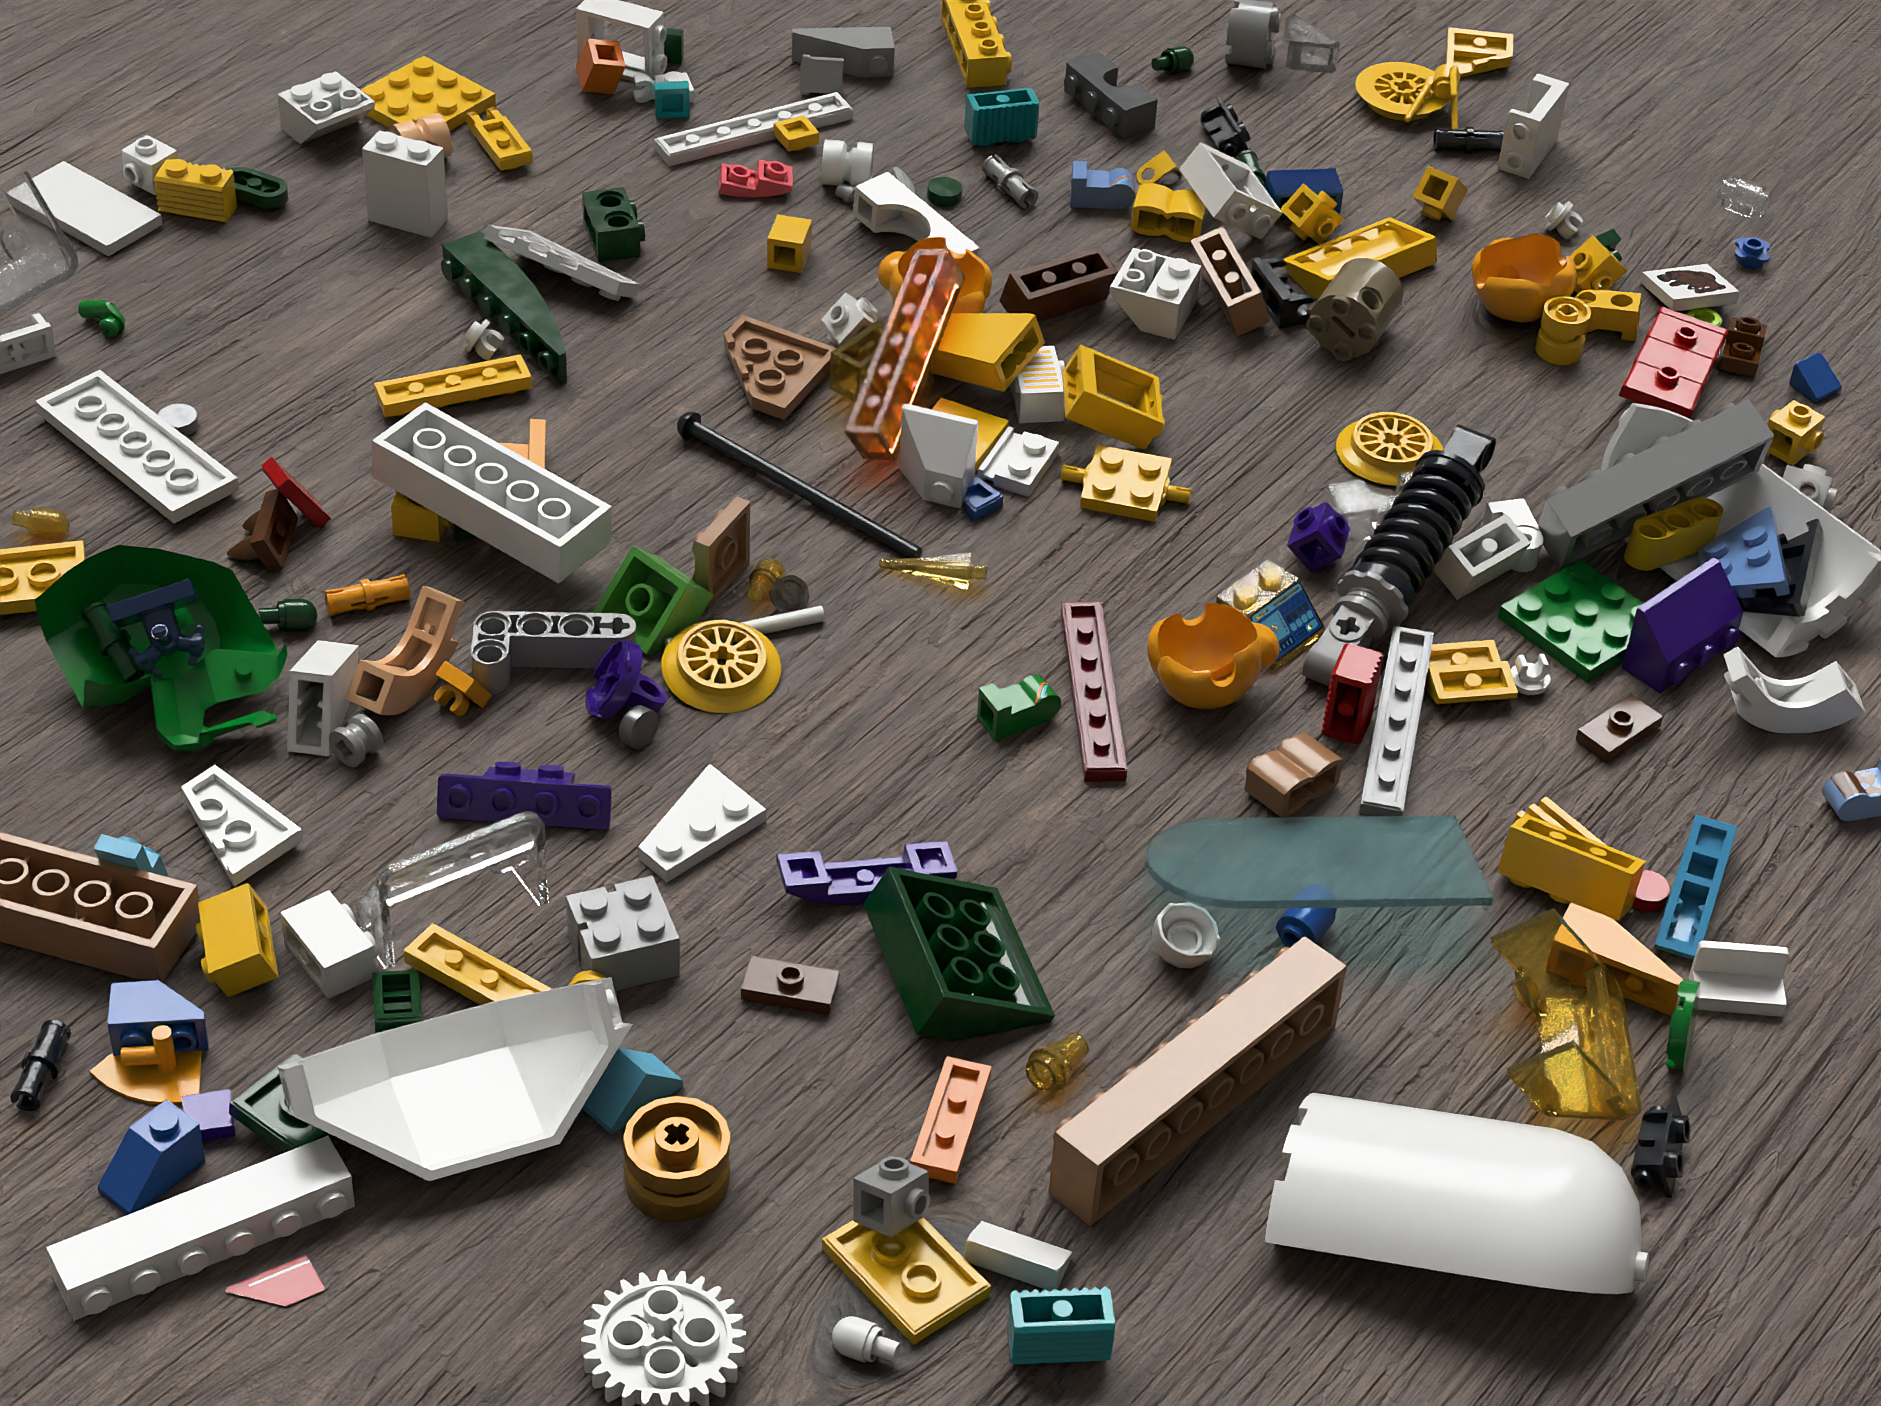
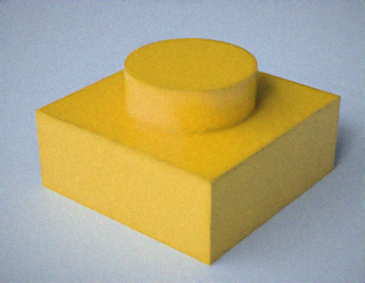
(796, 133)

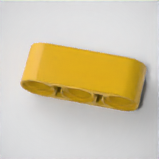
(1673, 533)

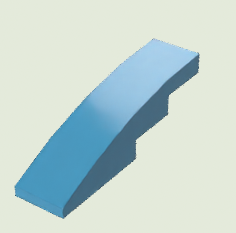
(1695, 887)

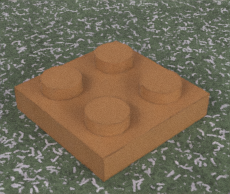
(723, 548)

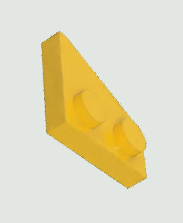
(1478, 50)

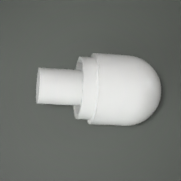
(863, 1340)

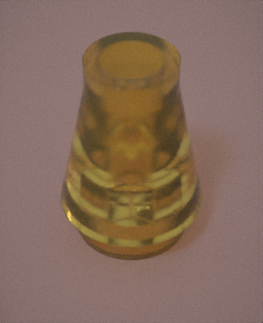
(1054, 1063)

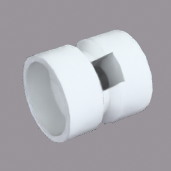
(846, 163)

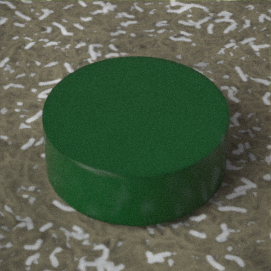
(944, 191)

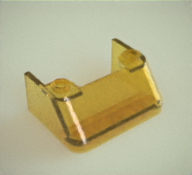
(1581, 1024)

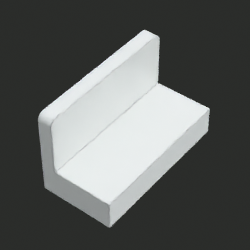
(1740, 977)

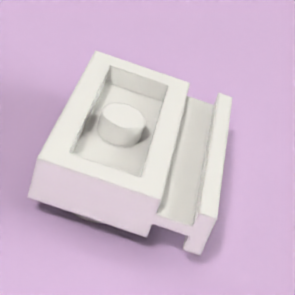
(1019, 461)

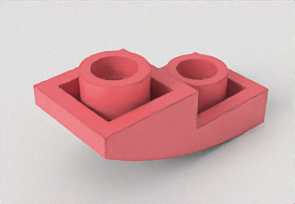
(767, 180)

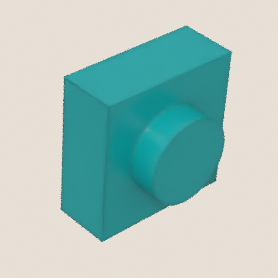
(672, 99)

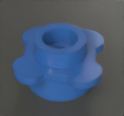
(1752, 252)

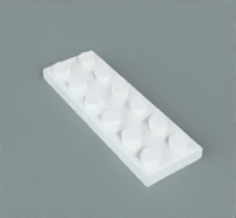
(137, 446)

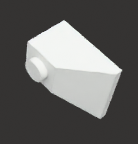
(938, 453)

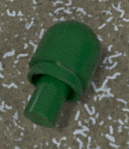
(1174, 60)
(290, 615)

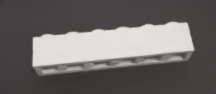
(200, 1227)

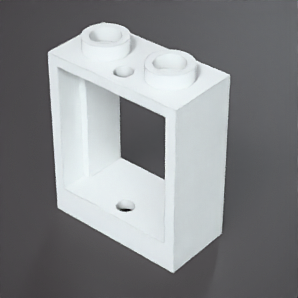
(590, 25)
(1230, 192)

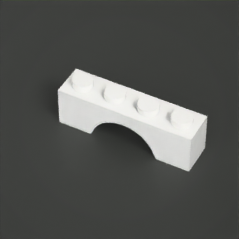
(891, 207)

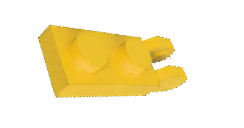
(500, 139)

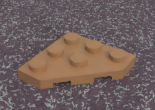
(775, 364)

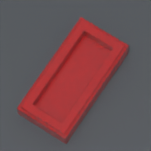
(295, 492)

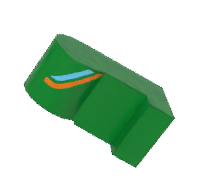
(1016, 706)

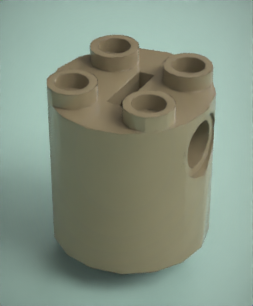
(1356, 308)

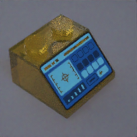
(1279, 602)

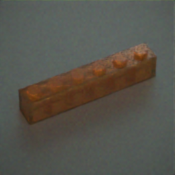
(905, 352)

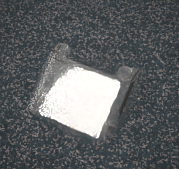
(500, 847)

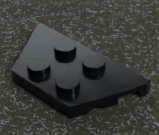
(1800, 562)

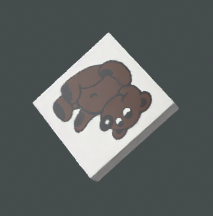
(1690, 287)

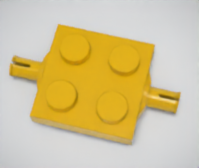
(1126, 483)

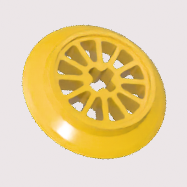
(1394, 86)
(1384, 446)
(693, 658)

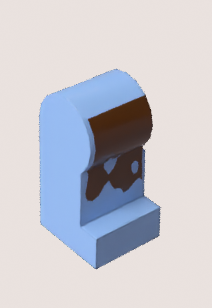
(1855, 794)

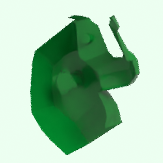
(237, 653)

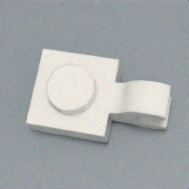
(648, 92)

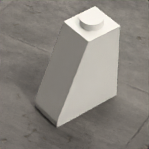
(319, 695)

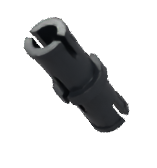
(1467, 139)
(40, 1065)

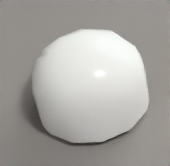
(1185, 935)

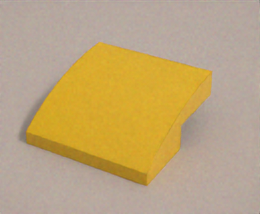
(1468, 673)

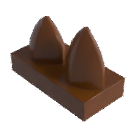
(271, 530)

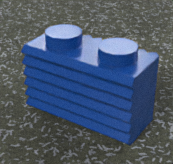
(1284, 183)

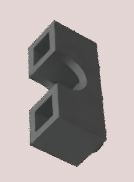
(1122, 109)

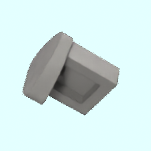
(821, 75)

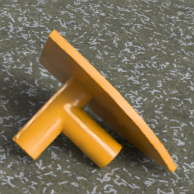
(152, 1072)

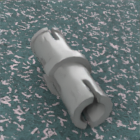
(1010, 181)

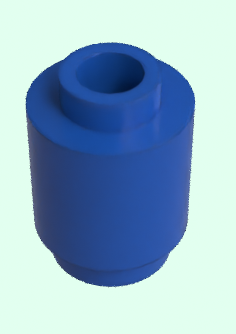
(1304, 922)

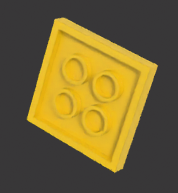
(424, 90)

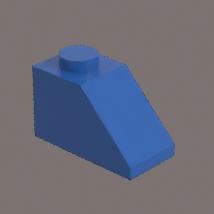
(152, 1158)

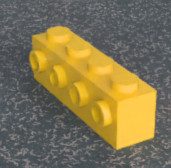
(976, 42)

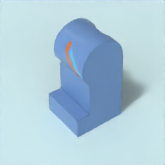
(1101, 188)

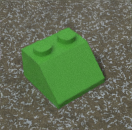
(655, 597)

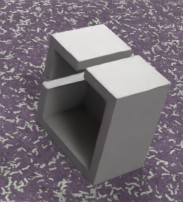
(624, 933)

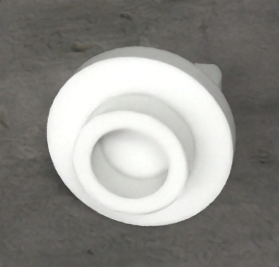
(1563, 219)
(483, 339)
(1530, 677)

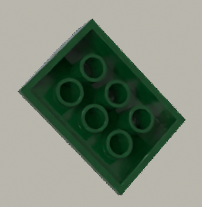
(955, 956)

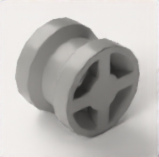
(356, 740)

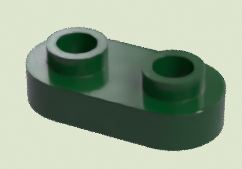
(259, 188)

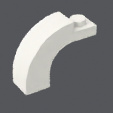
(1792, 705)

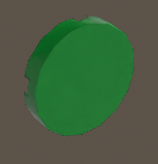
(1683, 1025)

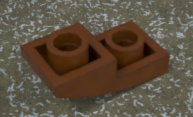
(1743, 346)

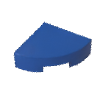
(981, 499)

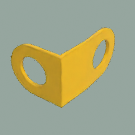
(1160, 164)

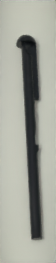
(690, 425)

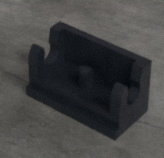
(1280, 298)

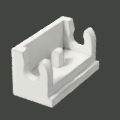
(26, 345)

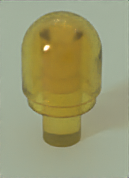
(42, 523)
(763, 577)

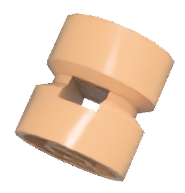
(428, 129)

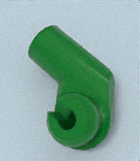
(108, 313)

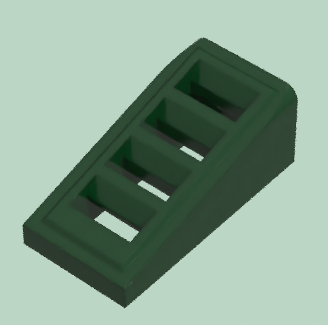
(396, 1008)

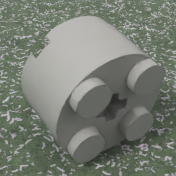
(1251, 33)

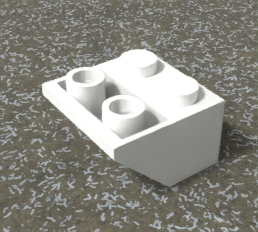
(321, 107)
(1157, 291)

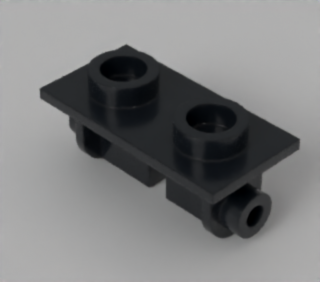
(1223, 128)
(1661, 1143)

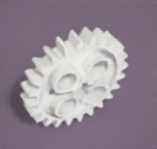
(663, 1342)

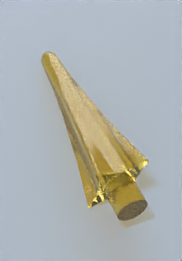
(950, 569)

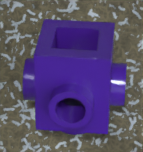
(1318, 536)

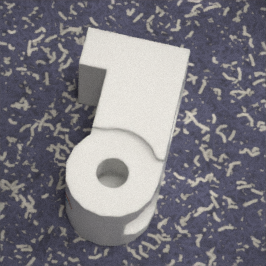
(1523, 518)

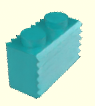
(1001, 116)
(1060, 1326)

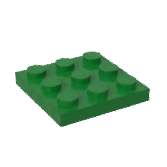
(1576, 619)

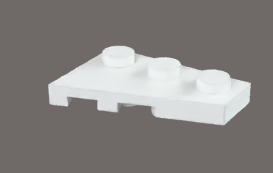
(238, 823)
(700, 824)

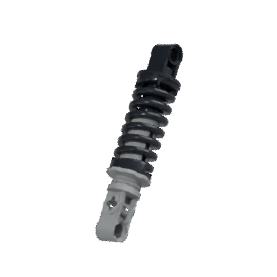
(1404, 548)

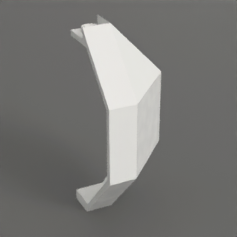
(464, 1082)

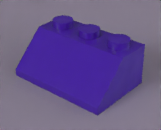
(1683, 627)

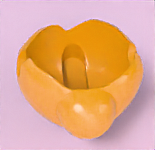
(976, 272)
(1521, 275)
(1210, 657)

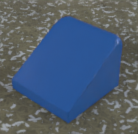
(1814, 378)

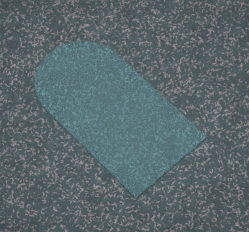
(1319, 862)

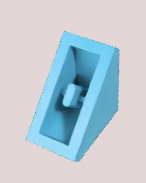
(627, 1085)

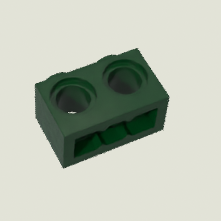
(612, 224)

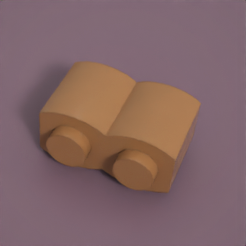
(1293, 774)

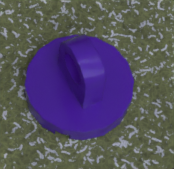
(622, 683)

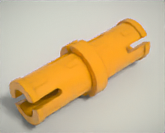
(367, 595)

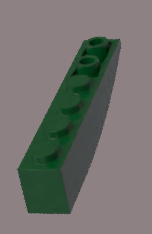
(507, 298)

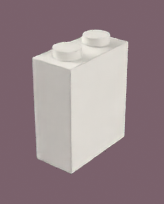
(405, 183)

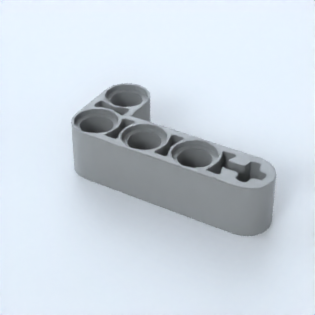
(542, 640)

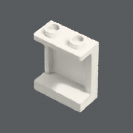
(1534, 133)

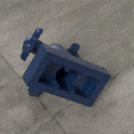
(160, 624)

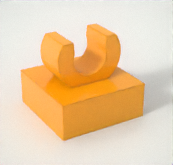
(459, 686)

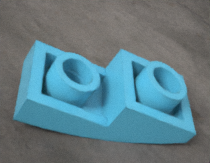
(129, 853)

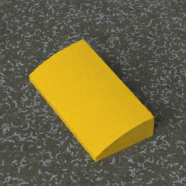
(1387, 241)

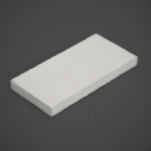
(94, 210)

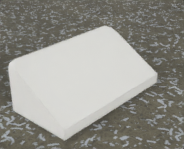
(1017, 1256)

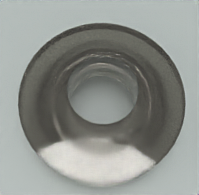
(794, 588)

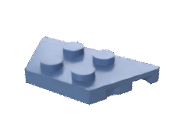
(1750, 555)

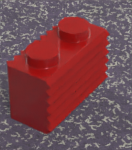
(1352, 693)

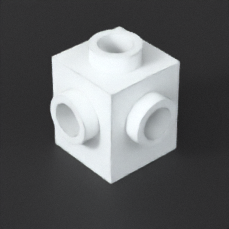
(143, 161)
(848, 318)
(1812, 479)

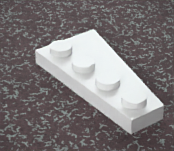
(563, 261)

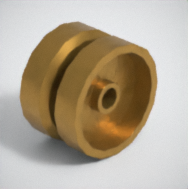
(676, 1158)

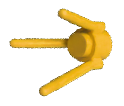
(1445, 86)

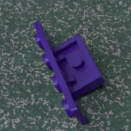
(513, 790)

